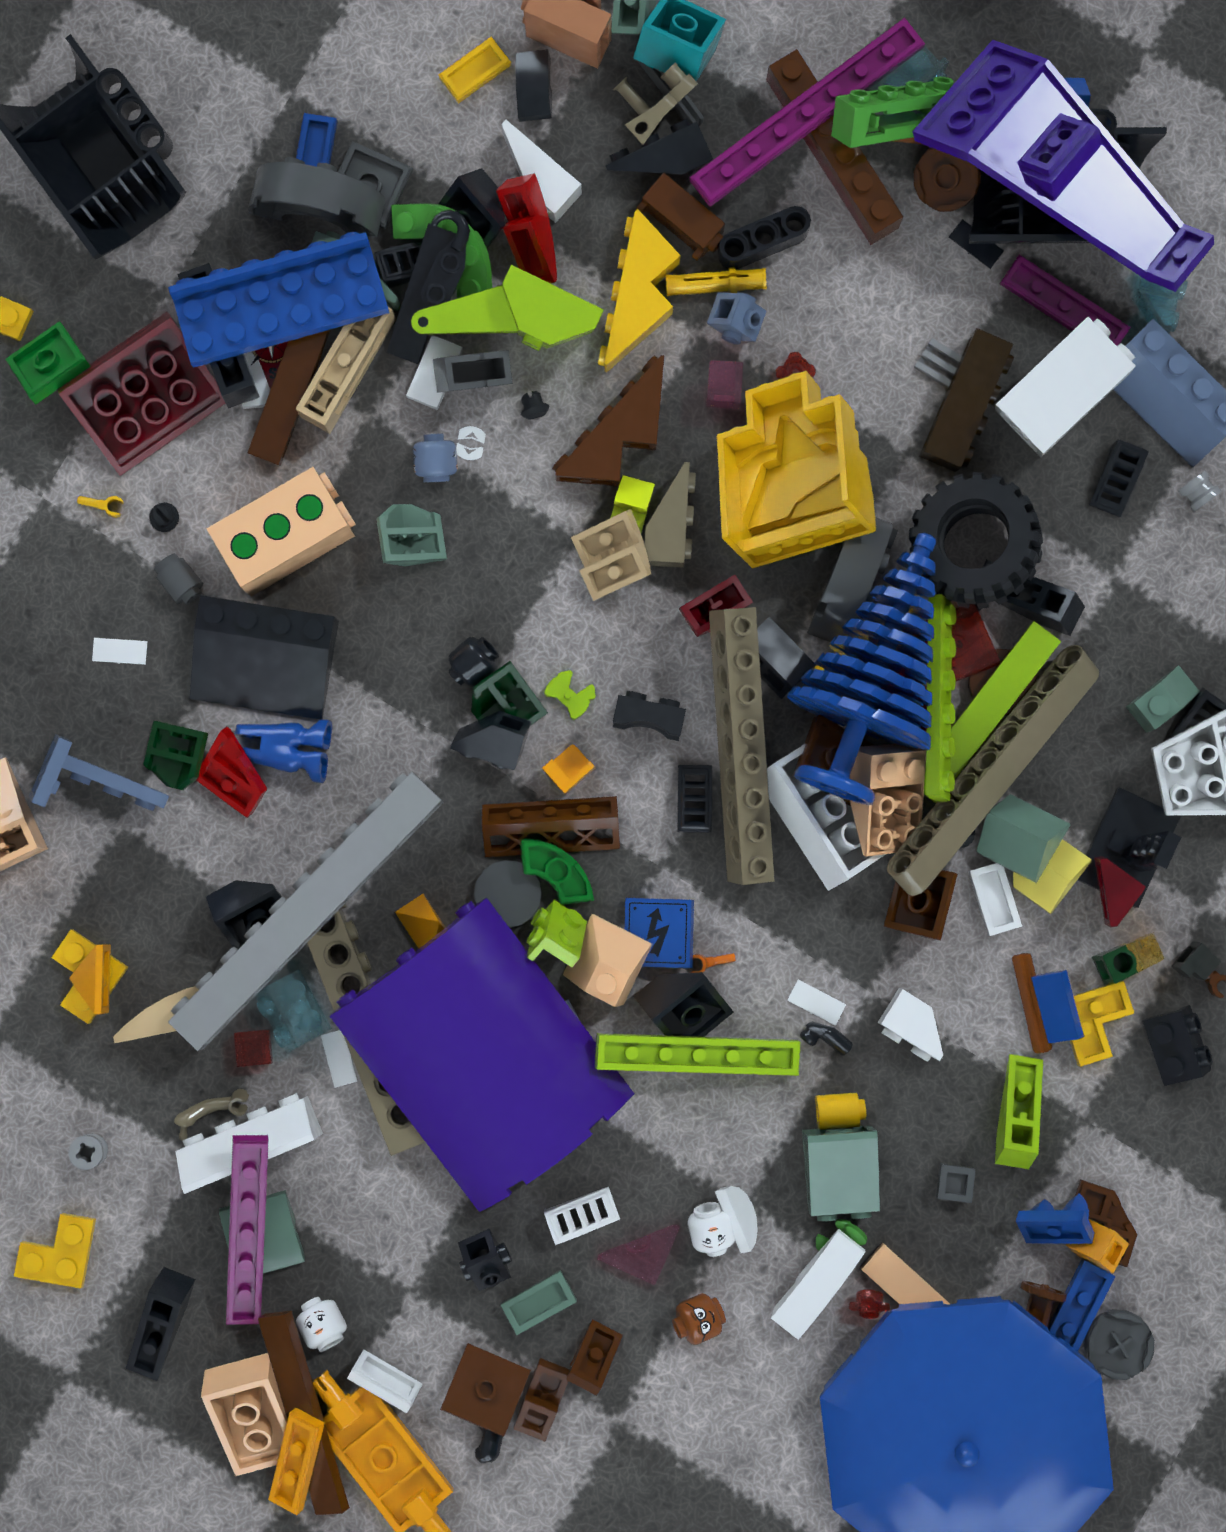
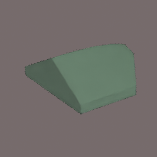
(410, 535)

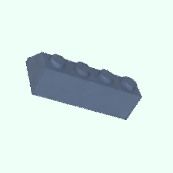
(1174, 394)

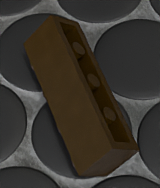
(966, 400)

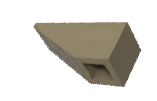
(666, 530)

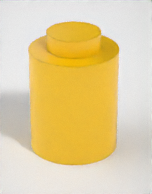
(839, 1111)

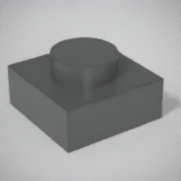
(955, 1183)

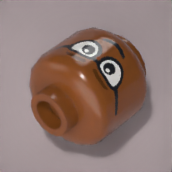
(699, 1319)

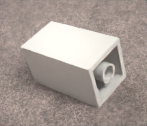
(1065, 385)

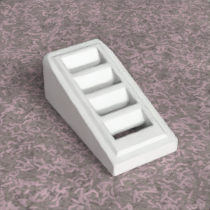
(573, 1232)

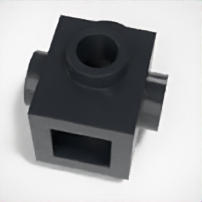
(484, 1260)

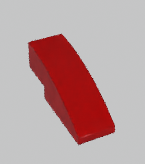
(528, 226)

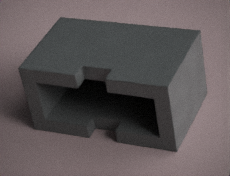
(472, 371)

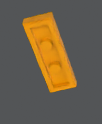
(296, 1461)

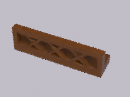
(550, 820)

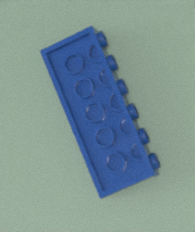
(278, 299)

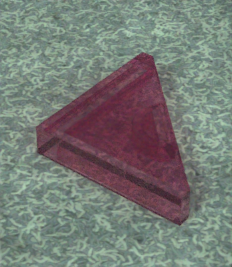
(644, 1255)

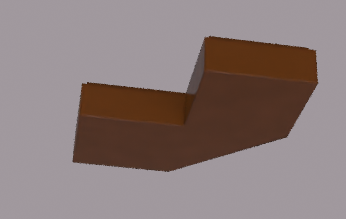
(1107, 1209)

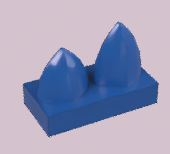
(1053, 1226)

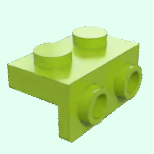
(557, 932)

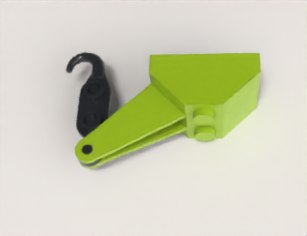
(520, 305)

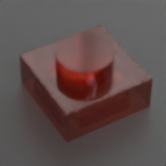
(253, 1047)

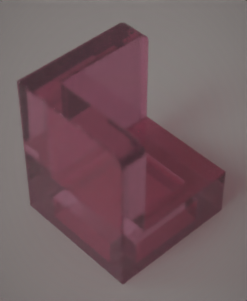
(724, 384)

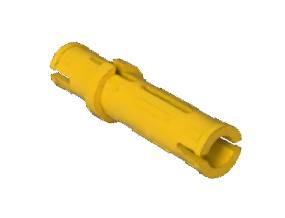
(710, 282)

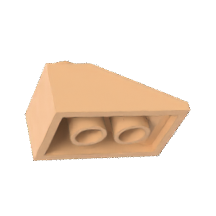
(246, 1412)

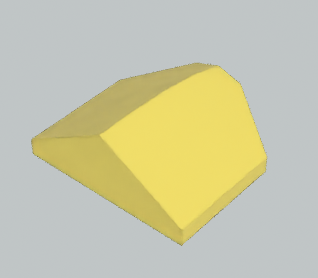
(1057, 878)

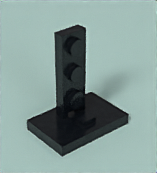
(1134, 838)

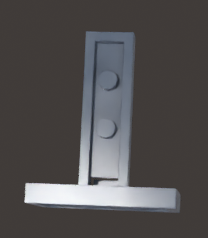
(84, 772)

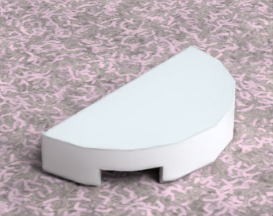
(742, 1216)

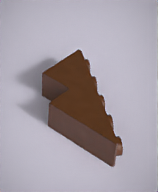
(627, 425)

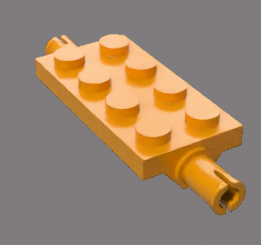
(383, 1457)

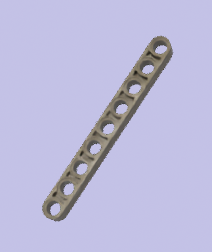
(993, 770)

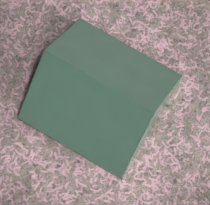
(1021, 837)

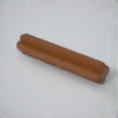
(1024, 971)

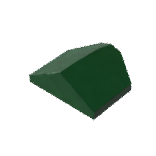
(506, 692)
(175, 754)

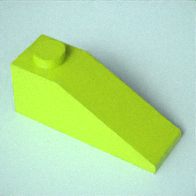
(1020, 1113)

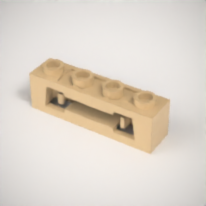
(343, 370)

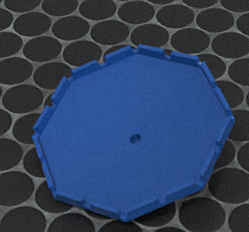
(965, 1424)

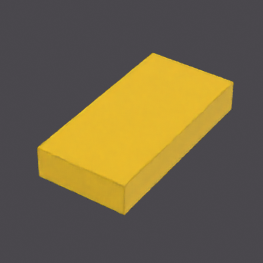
(474, 70)

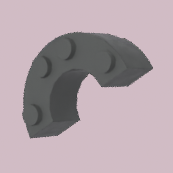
(318, 193)
(852, 580)

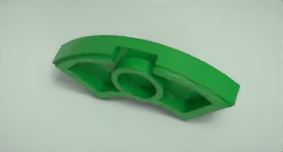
(558, 869)

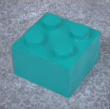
(679, 34)

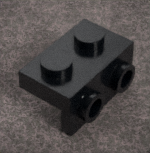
(1178, 1046)

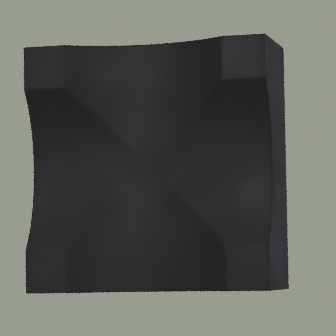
(637, 712)

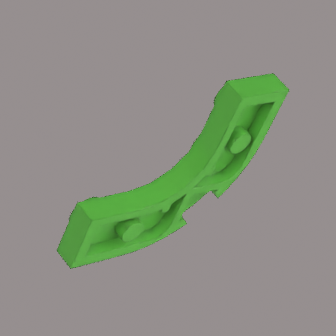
(411, 222)

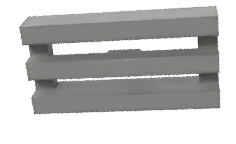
(927, 355)

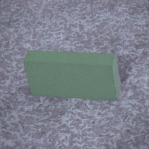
(538, 1302)

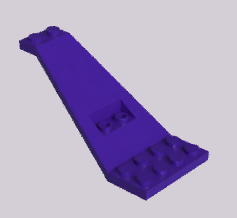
(1043, 142)

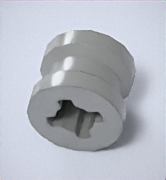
(1199, 491)
(95, 1148)

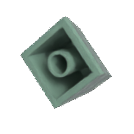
(841, 1172)

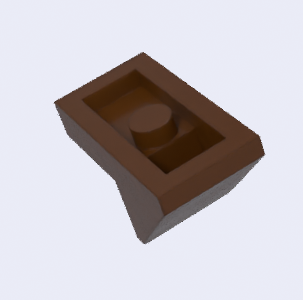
(594, 1357)

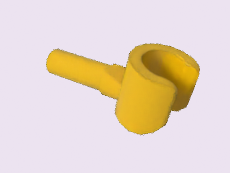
(101, 504)

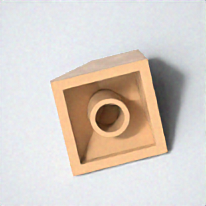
(608, 961)

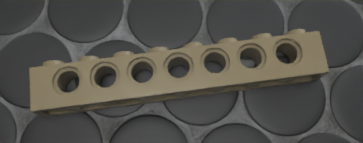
(741, 745)
(397, 1135)

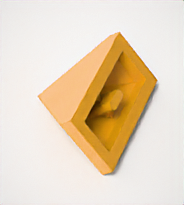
(420, 920)
(93, 979)

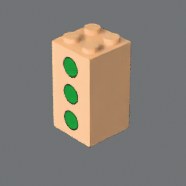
(282, 531)

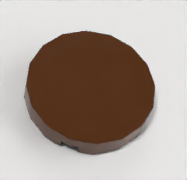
(945, 181)

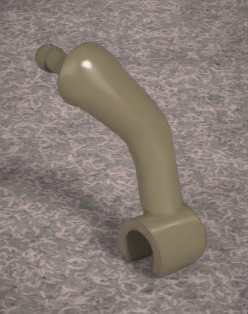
(195, 1112)

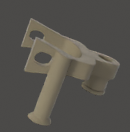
(680, 86)

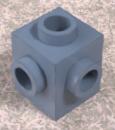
(736, 317)

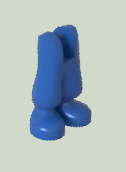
(281, 744)

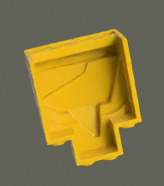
(792, 474)

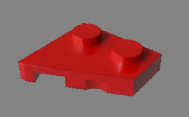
(231, 774)

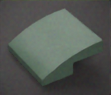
(281, 1238)

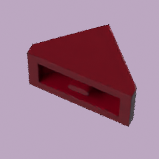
(726, 595)
(1117, 891)

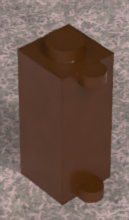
(683, 216)

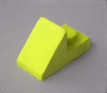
(633, 495)

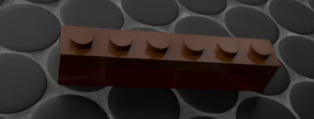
(844, 166)

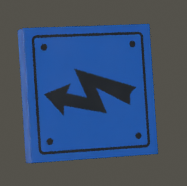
(667, 926)

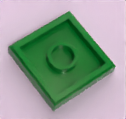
(47, 362)

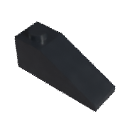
(1046, 604)
(159, 1322)

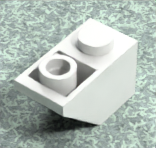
(914, 1022)

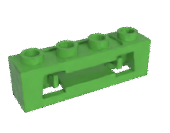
(856, 111)

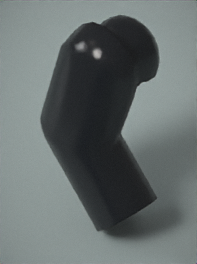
(828, 1034)
(489, 1447)

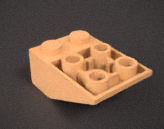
(897, 780)
(18, 829)

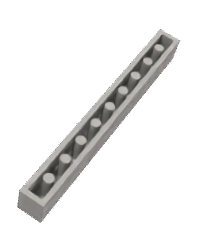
(305, 911)

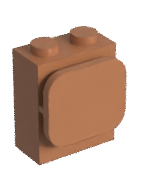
(569, 27)

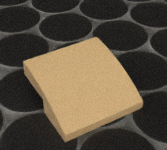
(612, 554)

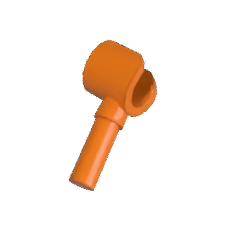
(711, 961)

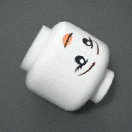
(710, 1229)
(321, 1324)

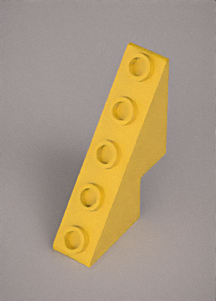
(638, 302)

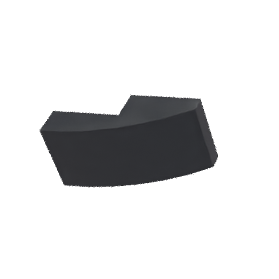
(533, 85)

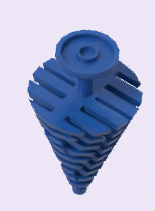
(876, 675)

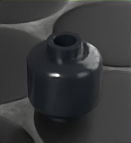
(473, 661)

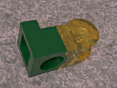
(1128, 959)

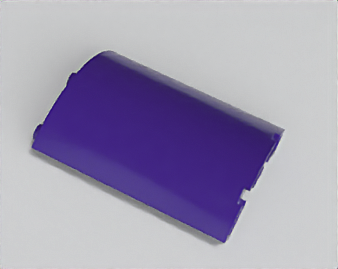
(482, 1055)

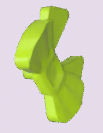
(576, 703)

